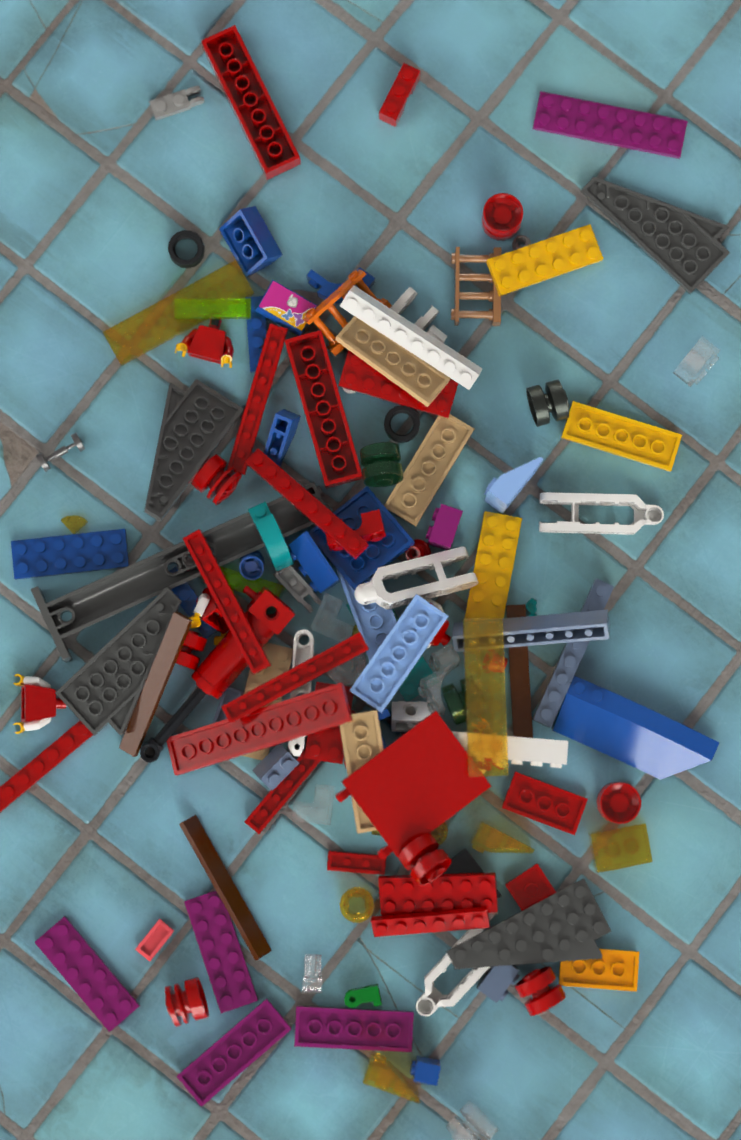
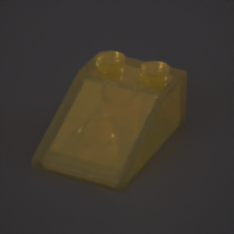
(493, 840)
(620, 847)
(384, 1076)

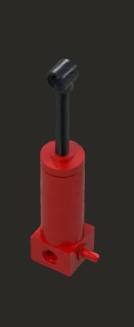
(225, 662)

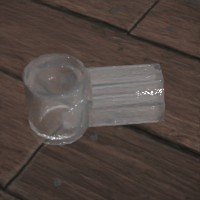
(312, 974)

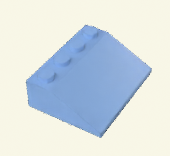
(505, 489)

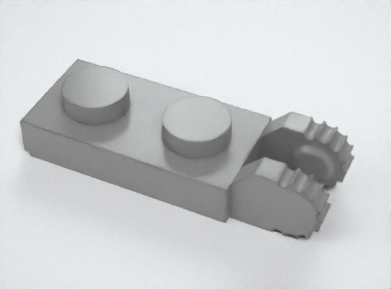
(175, 103)
(296, 586)

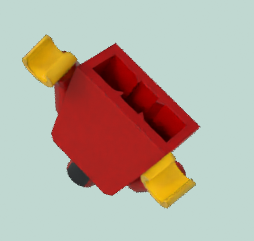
(208, 344)

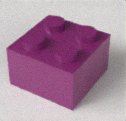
(444, 528)

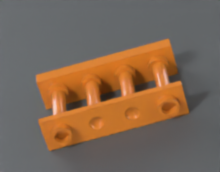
(313, 314)

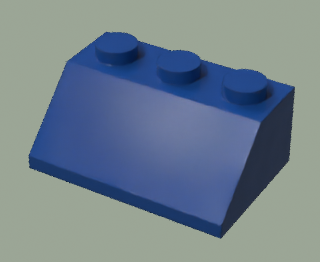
(250, 241)
(313, 563)

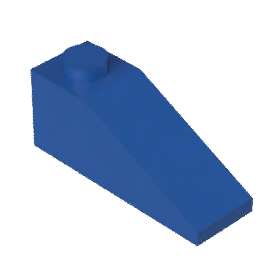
(281, 435)

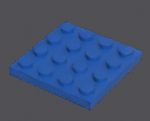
(377, 553)

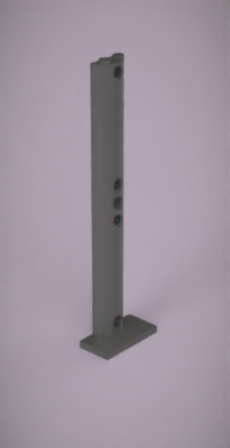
(151, 575)

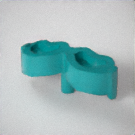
(531, 607)

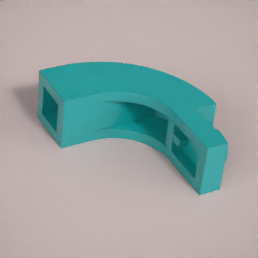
(271, 536)

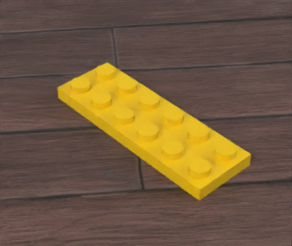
(544, 260)
(621, 436)
(493, 566)

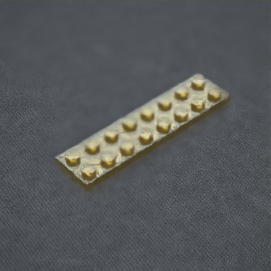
(157, 323)
(485, 697)

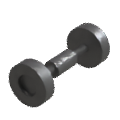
(60, 452)

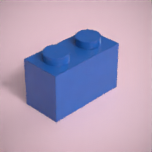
(425, 1070)

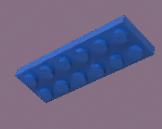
(70, 554)

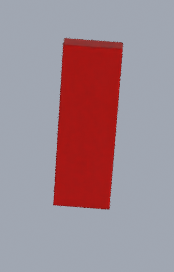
(356, 862)

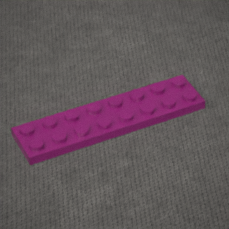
(610, 125)

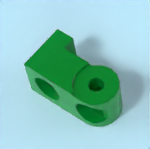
(365, 994)

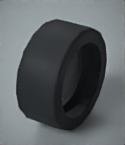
(186, 234)
(401, 438)

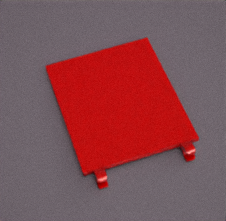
(414, 784)

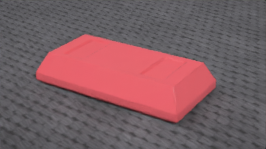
(154, 940)

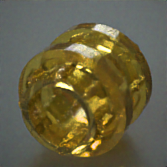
(357, 917)

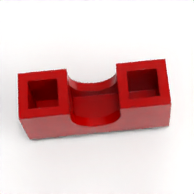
(397, 97)
(370, 530)

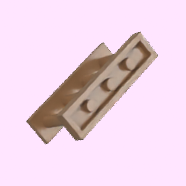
(493, 314)

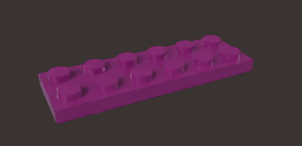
(221, 952)
(87, 973)
(354, 1028)
(234, 1052)

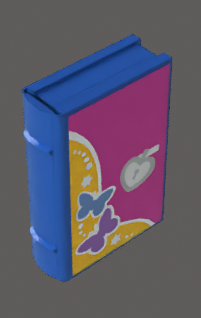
(285, 307)

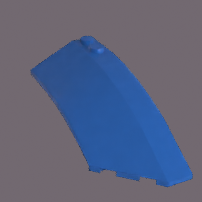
(630, 731)

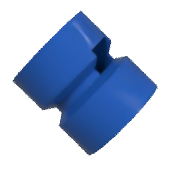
(252, 565)

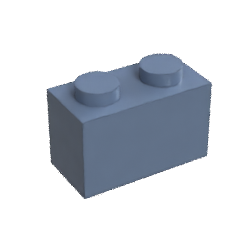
(275, 766)
(497, 981)

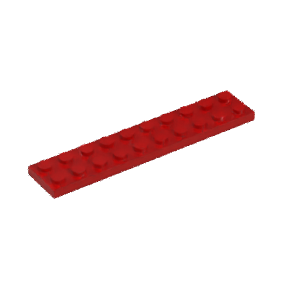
(260, 729)

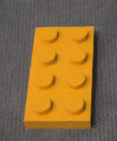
(613, 971)

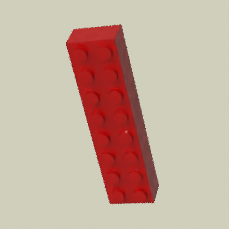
(251, 102)
(323, 409)

